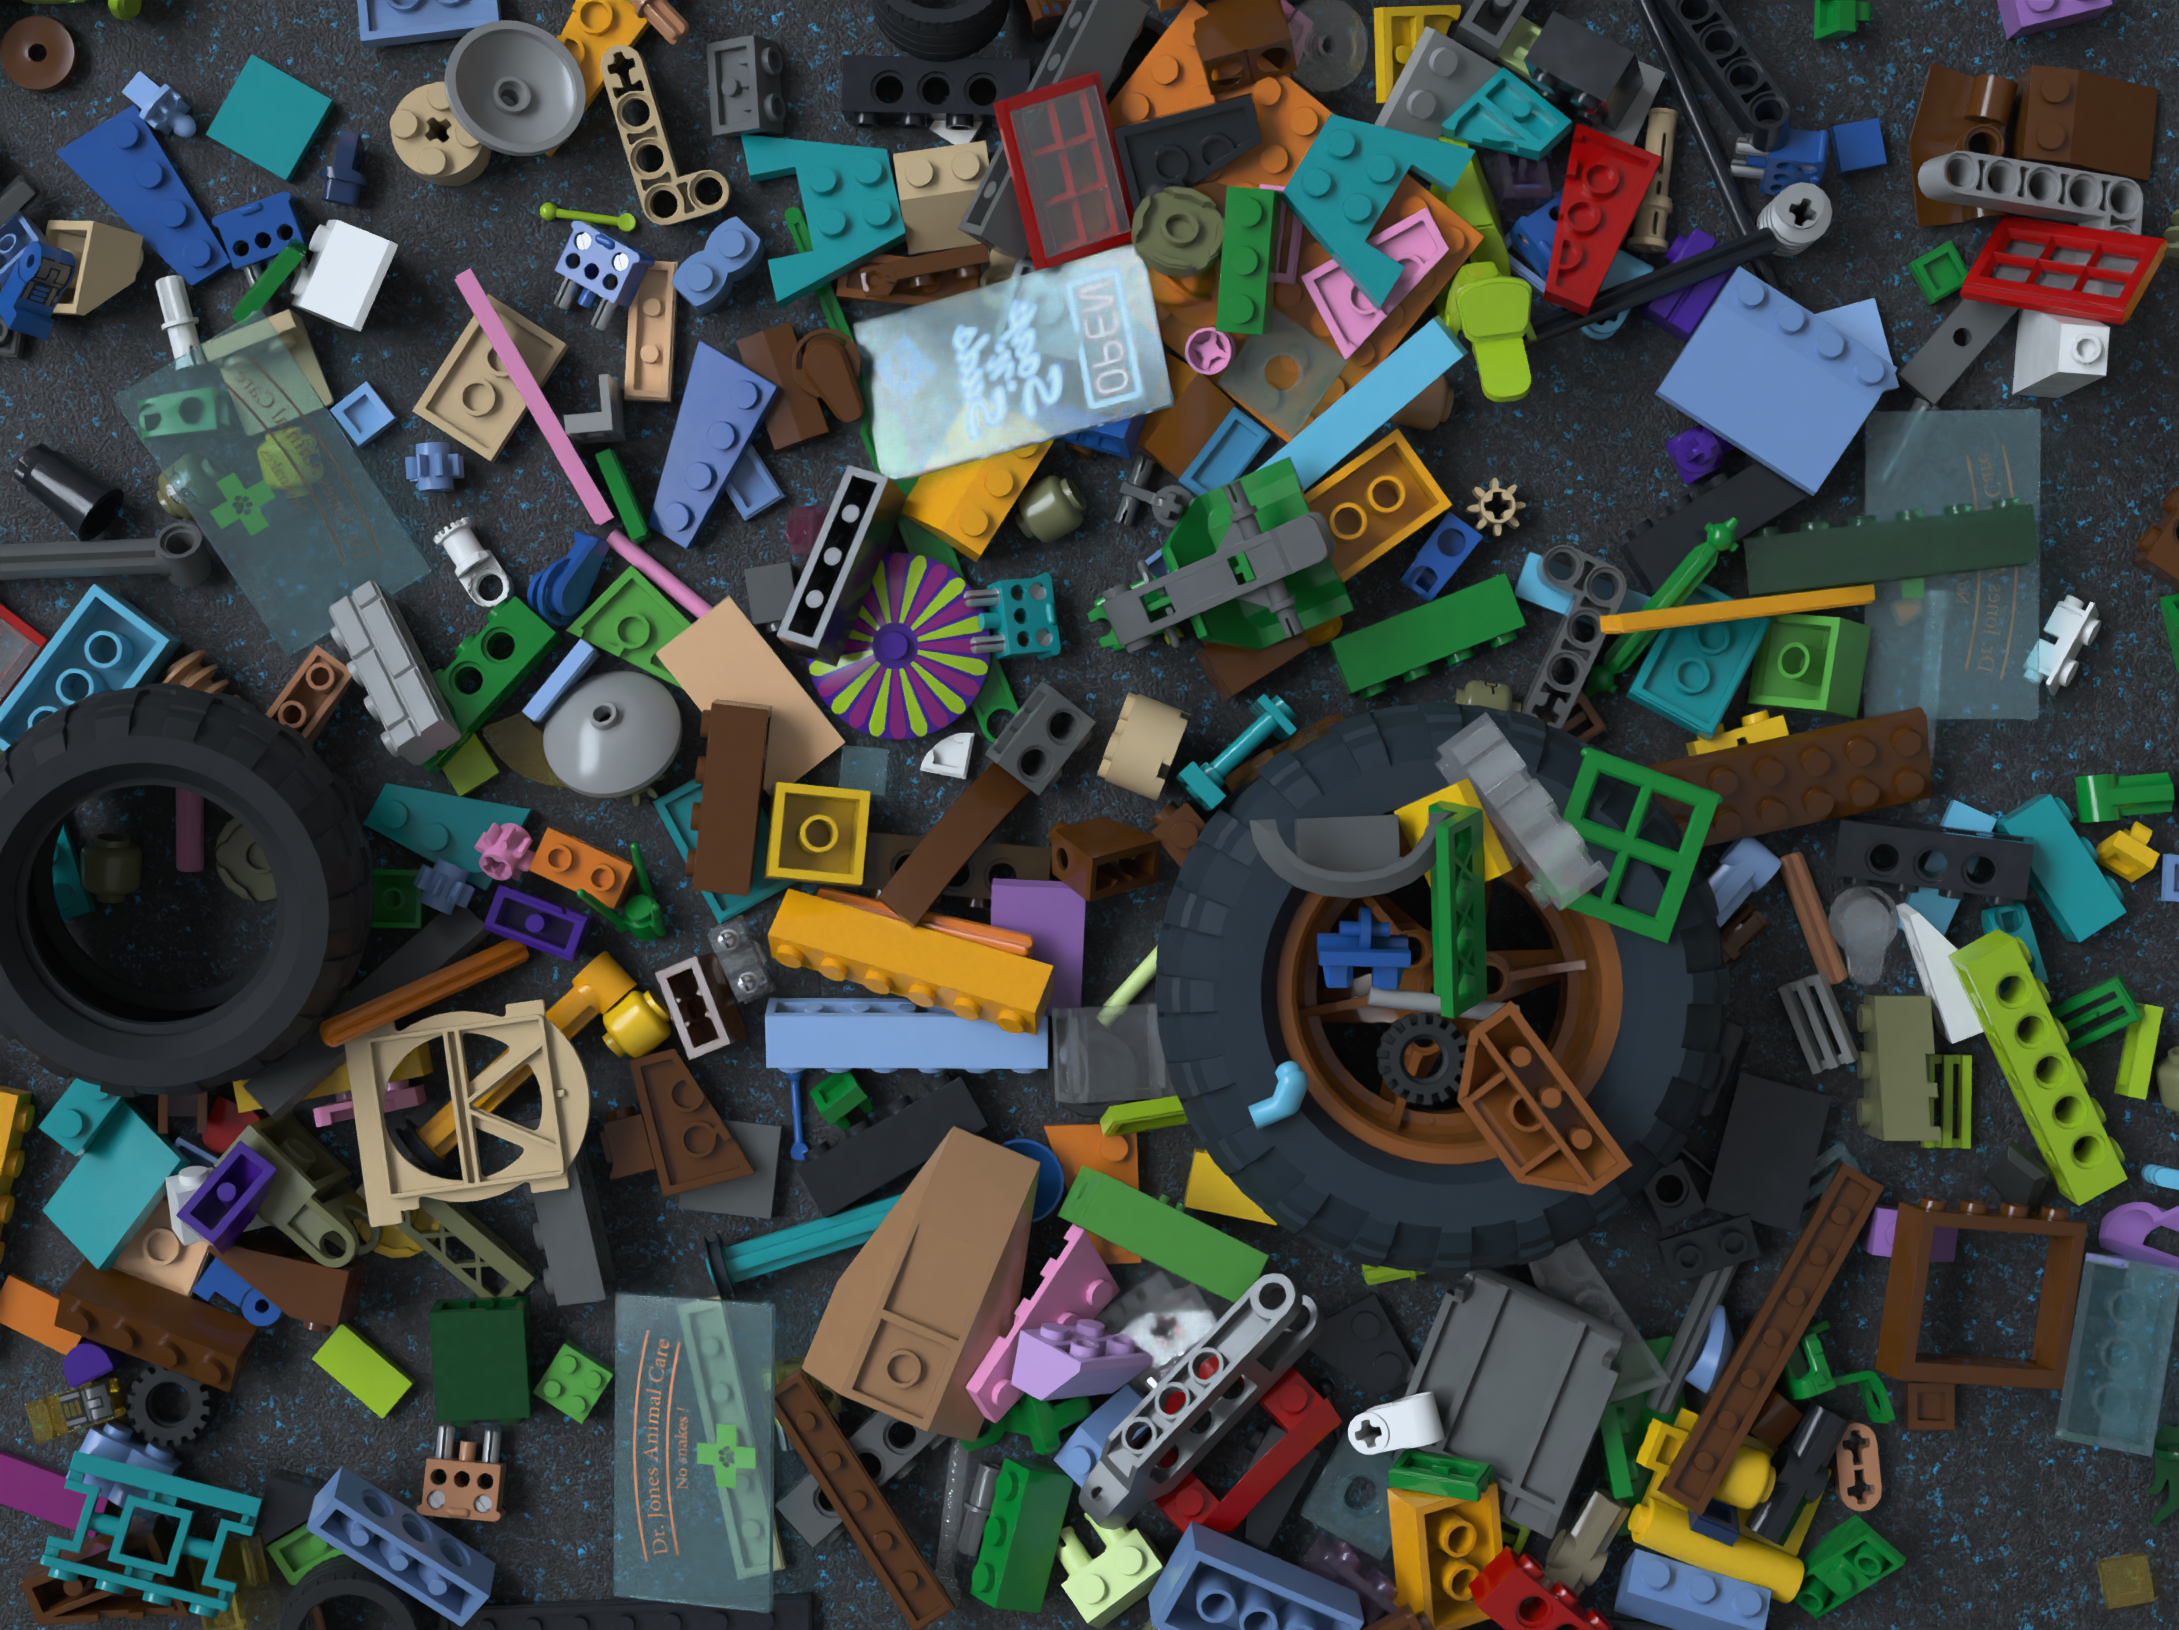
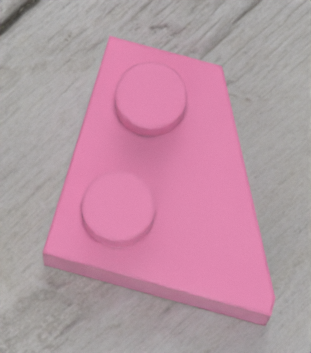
(397, 1096)

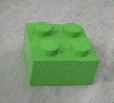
(574, 1381)

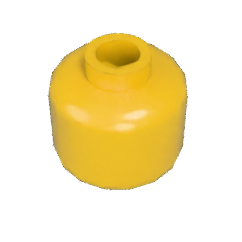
(636, 1024)
(1747, 1479)

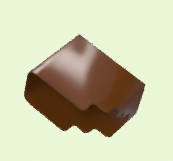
(1242, 26)

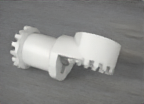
(473, 561)

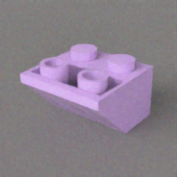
(1075, 1360)

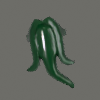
(2166, 1468)

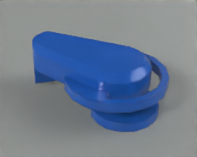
(568, 581)

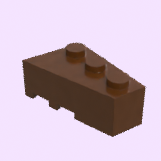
(80, 1602)

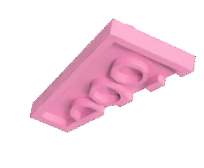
(1072, 1290)

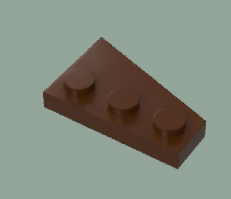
(683, 1126)

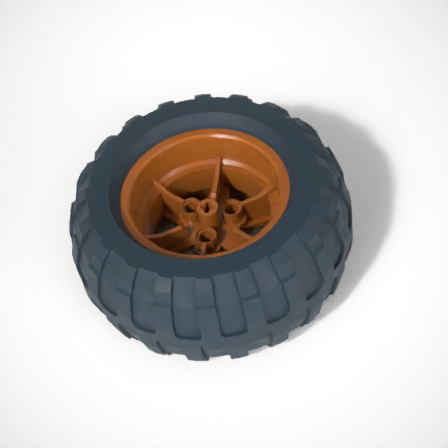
(1365, 1168)

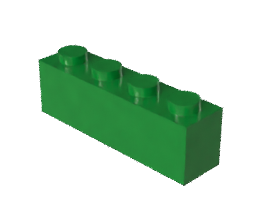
(1427, 634)

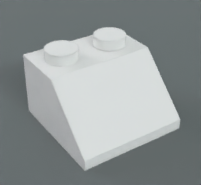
(342, 274)

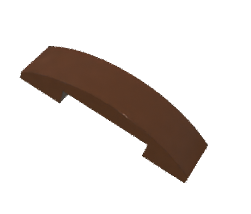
(952, 843)

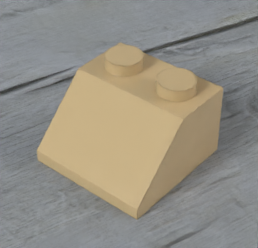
(936, 193)

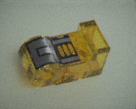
(74, 1409)

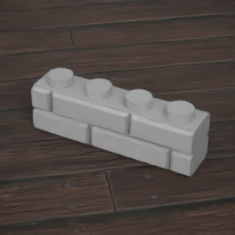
(393, 673)

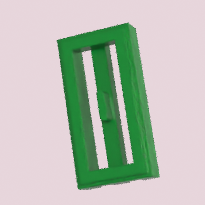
(270, 279)
(624, 496)
(2124, 998)
(1441, 1475)

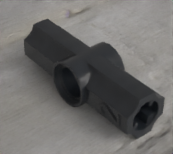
(1799, 1473)

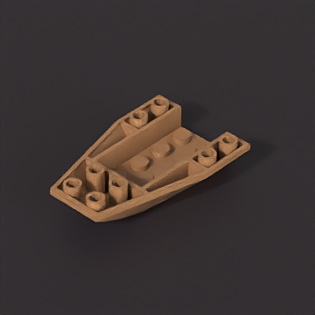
(932, 1288)

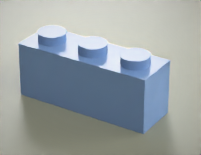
(1688, 1596)

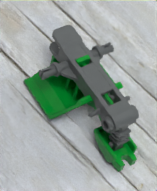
(1241, 566)

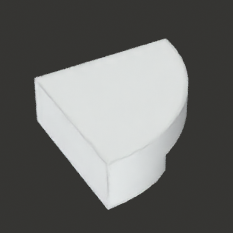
(950, 756)

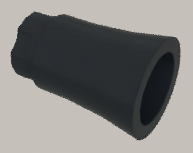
(69, 491)

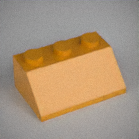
(972, 499)
(1441, 1549)

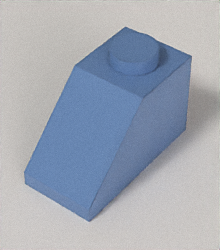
(1086, 1444)

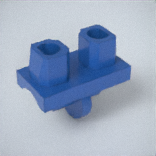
(1363, 945)

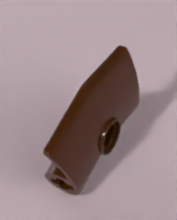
(1948, 116)

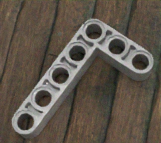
(2050, 188)

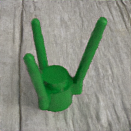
(641, 912)

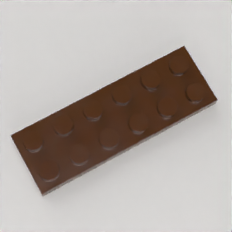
(1808, 776)

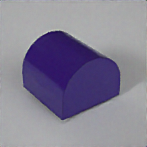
(90, 1362)

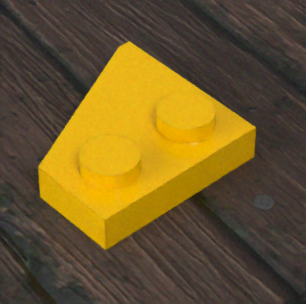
(1397, 35)

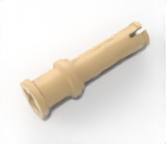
(1652, 216)

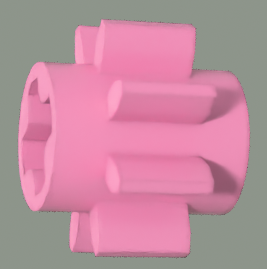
(505, 851)

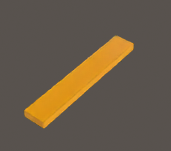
(1736, 609)

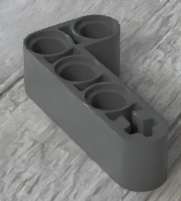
(1563, 644)

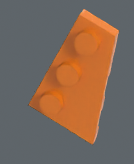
(1113, 1155)

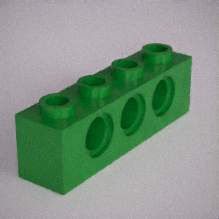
(501, 678)

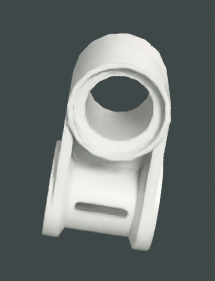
(1403, 1424)

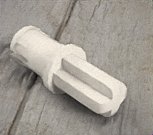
(177, 315)

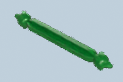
(1670, 594)

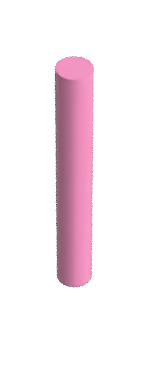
(658, 574)

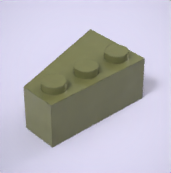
(1896, 1067)

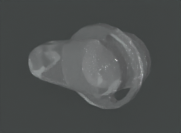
(1863, 930)

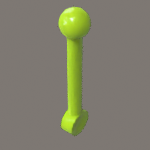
(625, 222)

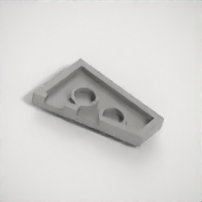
(1434, 85)

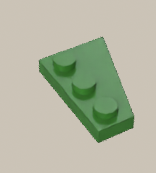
(632, 623)

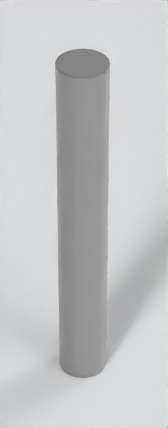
(1425, 1002)

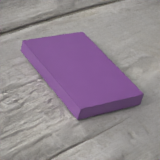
(1055, 920)

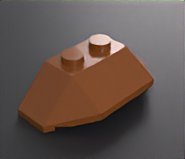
(1533, 1109)

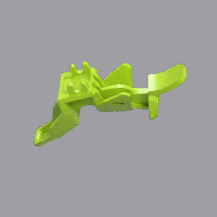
(1483, 295)

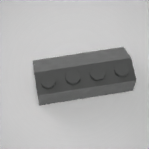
(572, 1234)

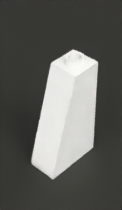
(2058, 353)

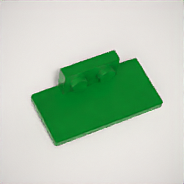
(1624, 1432)

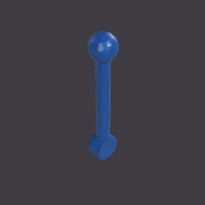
(800, 1146)

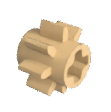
(1504, 497)

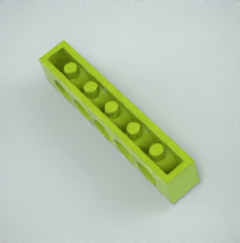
(1981, 970)

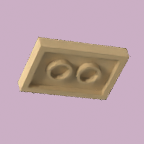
(473, 391)

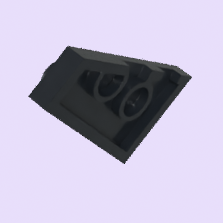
(1185, 145)

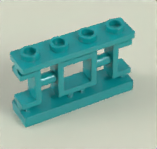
(162, 1498)

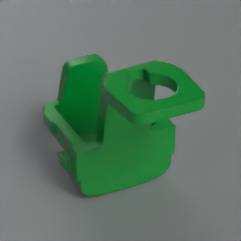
(1801, 1384)
(1039, 1421)

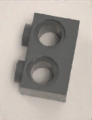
(1031, 731)

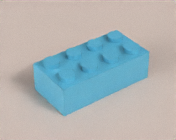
(95, 650)

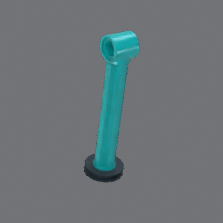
(793, 1244)

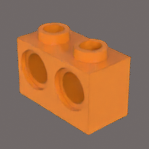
(583, 866)

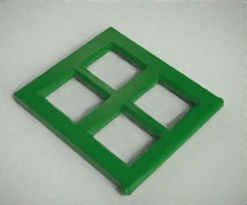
(1627, 845)

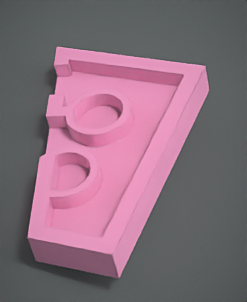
(1345, 309)

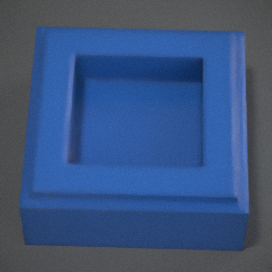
(1858, 146)

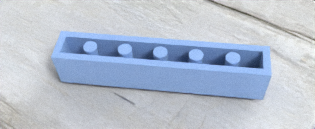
(892, 1036)

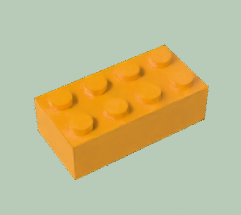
(1376, 503)

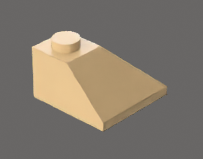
(103, 262)

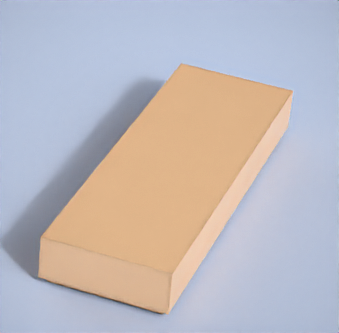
(652, 337)

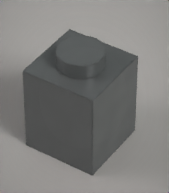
(770, 594)

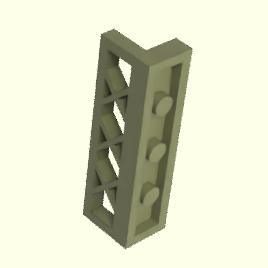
(477, 1237)

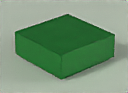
(1939, 272)

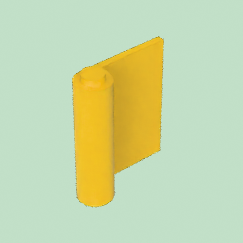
(1665, 1528)

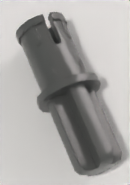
(978, 1508)

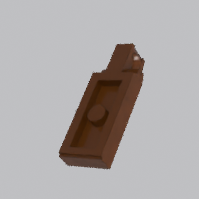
(922, 269)

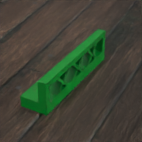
(1458, 909)

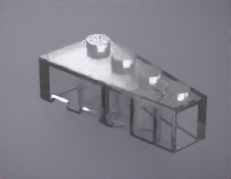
(1521, 814)

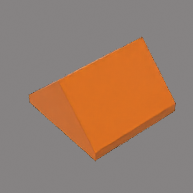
(1181, 431)

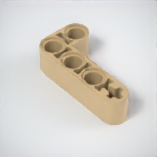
(654, 133)

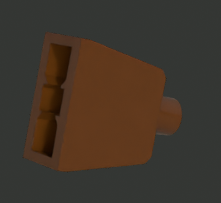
(1103, 857)

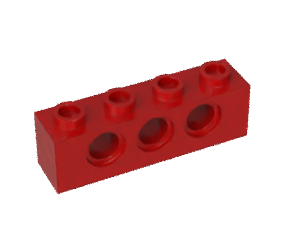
(1512, 1579)

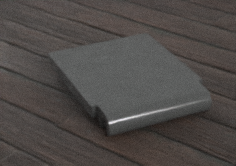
(1519, 1389)

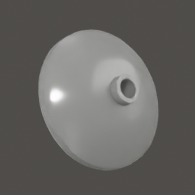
(519, 64)
(621, 752)

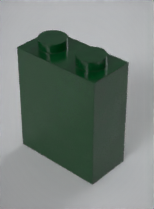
(483, 1360)

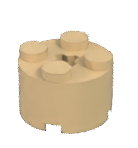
(416, 139)
(1143, 745)

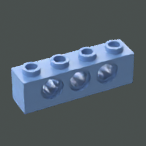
(401, 1546)

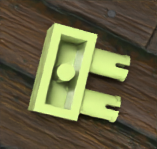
(1113, 1580)

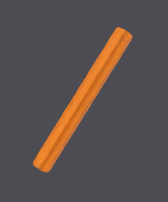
(987, 935)
(422, 992)

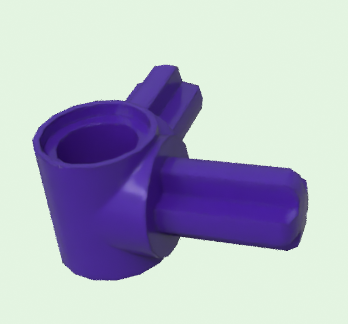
(1697, 452)

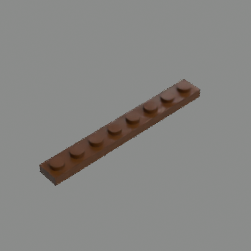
(1770, 1339)

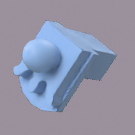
(160, 106)

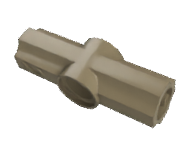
(1581, 1550)

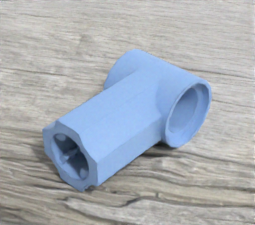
(1743, 869)

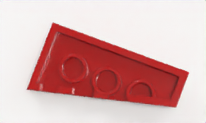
(1597, 207)

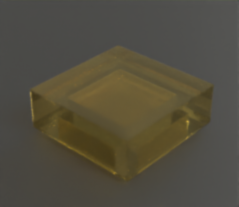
(2125, 1580)

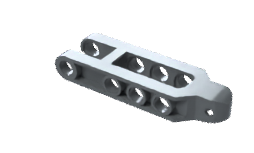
(1249, 1345)

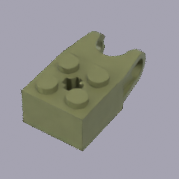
(309, 1192)

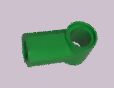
(2113, 796)

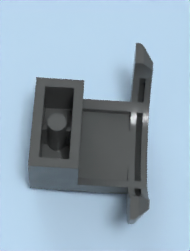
(1347, 854)

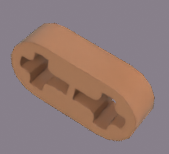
(1867, 1465)

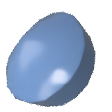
(1714, 1353)

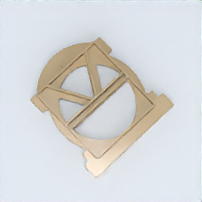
(395, 1183)

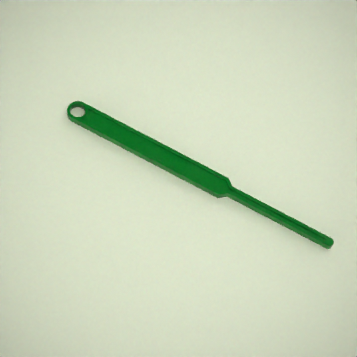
(996, 692)

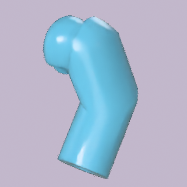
(1286, 1098)

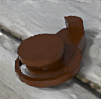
(831, 372)

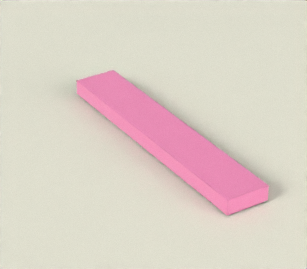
(533, 397)

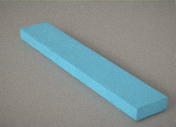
(1372, 402)

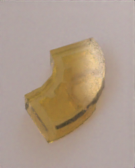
(521, 748)

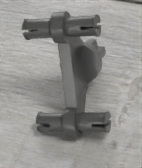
(1167, 503)

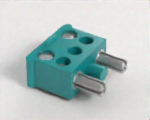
(1019, 617)

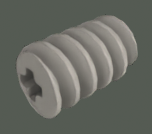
(1796, 218)

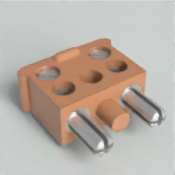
(454, 1497)

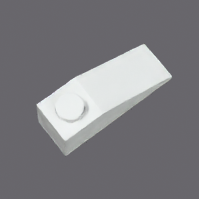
(1930, 952)

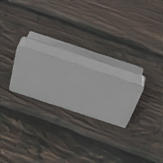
(599, 426)

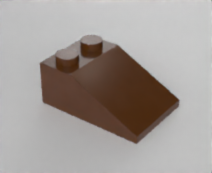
(2084, 122)
(297, 1281)

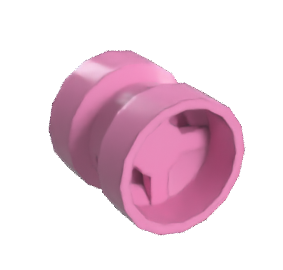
(1203, 349)

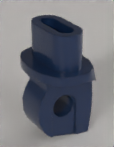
(343, 179)

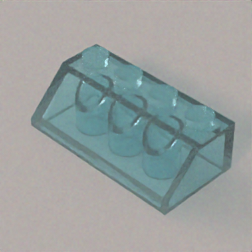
(2118, 1353)

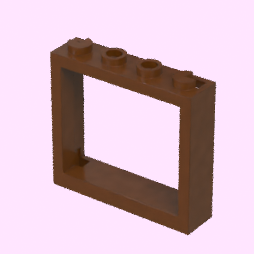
(1907, 1286)

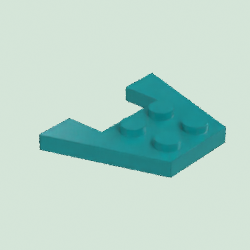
(1350, 182)
(846, 205)

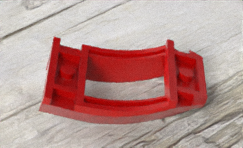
(1296, 1409)

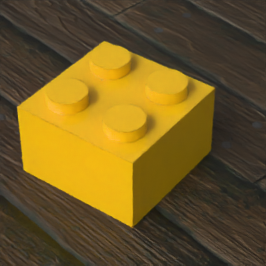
(816, 834)

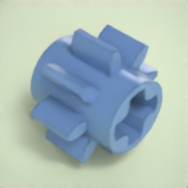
(434, 467)
(444, 886)

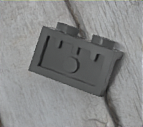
(745, 87)

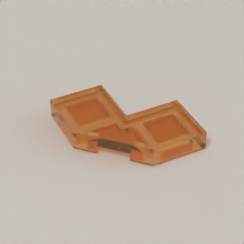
(1247, 771)

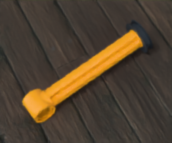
(594, 992)

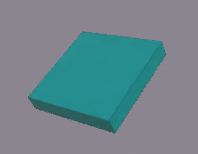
(270, 118)

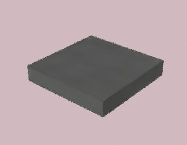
(749, 1194)

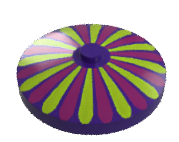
(908, 653)

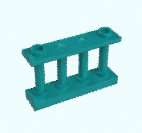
(1205, 781)

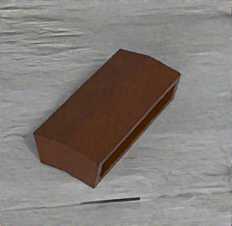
(795, 413)

